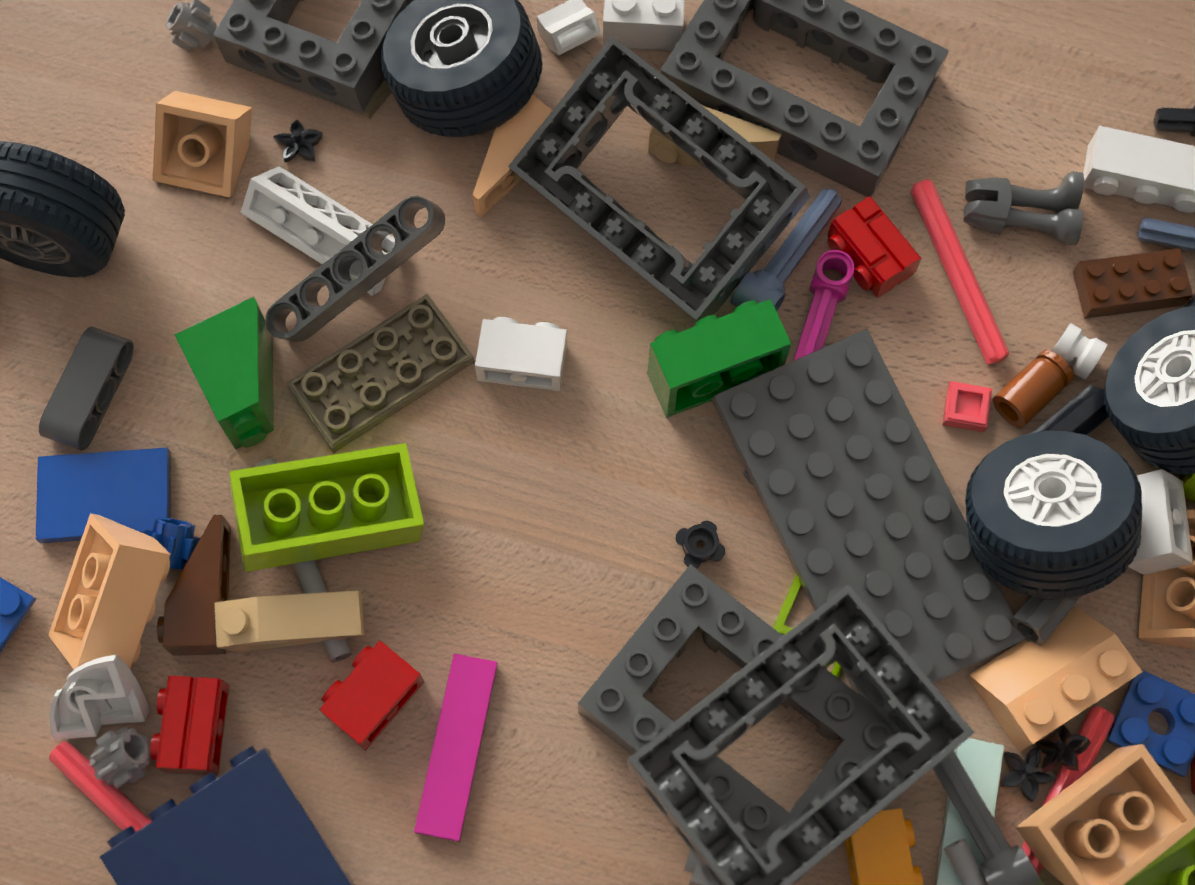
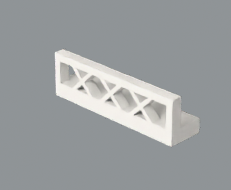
(310, 229)

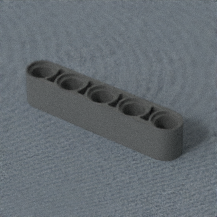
(335, 271)

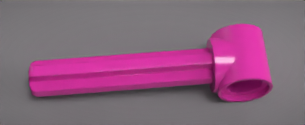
(825, 299)

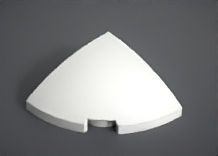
(96, 696)

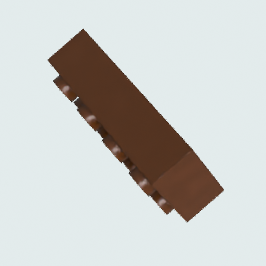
(1132, 283)

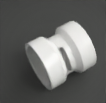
(1079, 351)

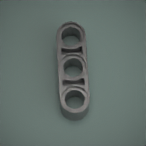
(86, 388)

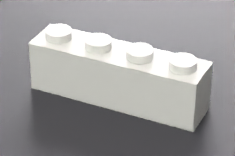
(1141, 168)

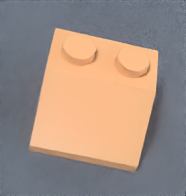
(200, 143)

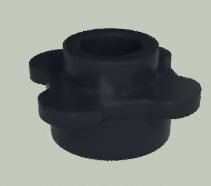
(701, 532)

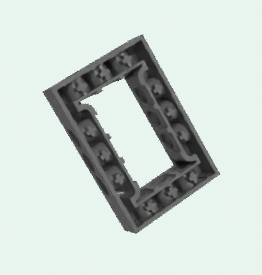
(343, 72)
(583, 117)
(810, 134)
(884, 672)
(623, 714)

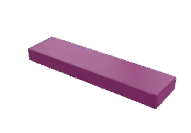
(456, 748)

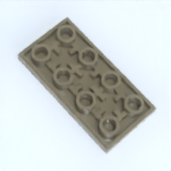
(380, 372)

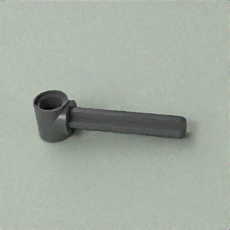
(1003, 863)

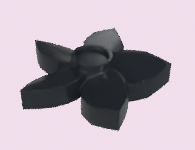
(299, 142)
(1062, 748)
(1026, 773)

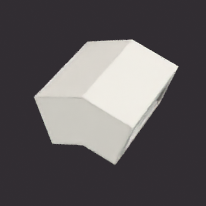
(568, 26)

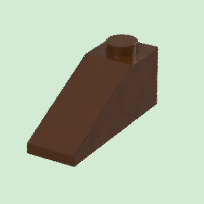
(190, 607)

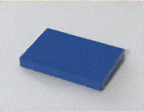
(117, 485)

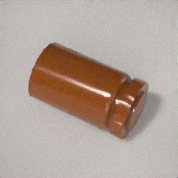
(1033, 388)

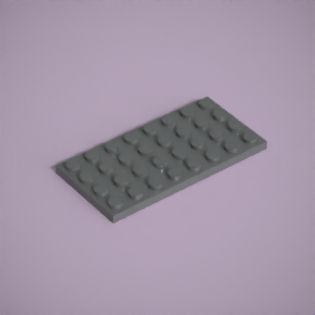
(866, 503)

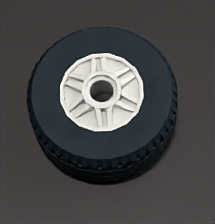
(1153, 391)
(1054, 514)

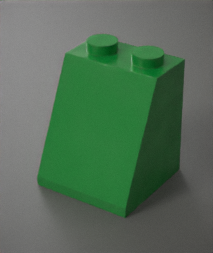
(235, 370)

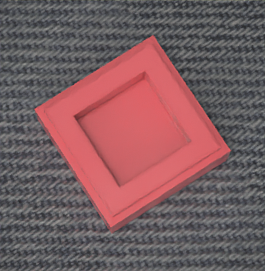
(967, 406)

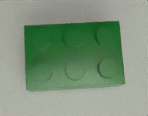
(716, 355)

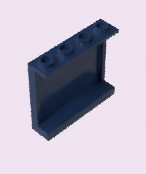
(228, 833)

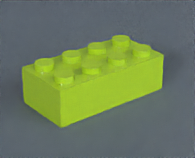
(325, 506)

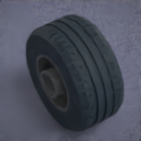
(461, 64)
(55, 212)

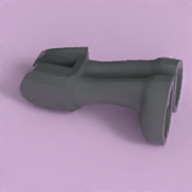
(992, 201)

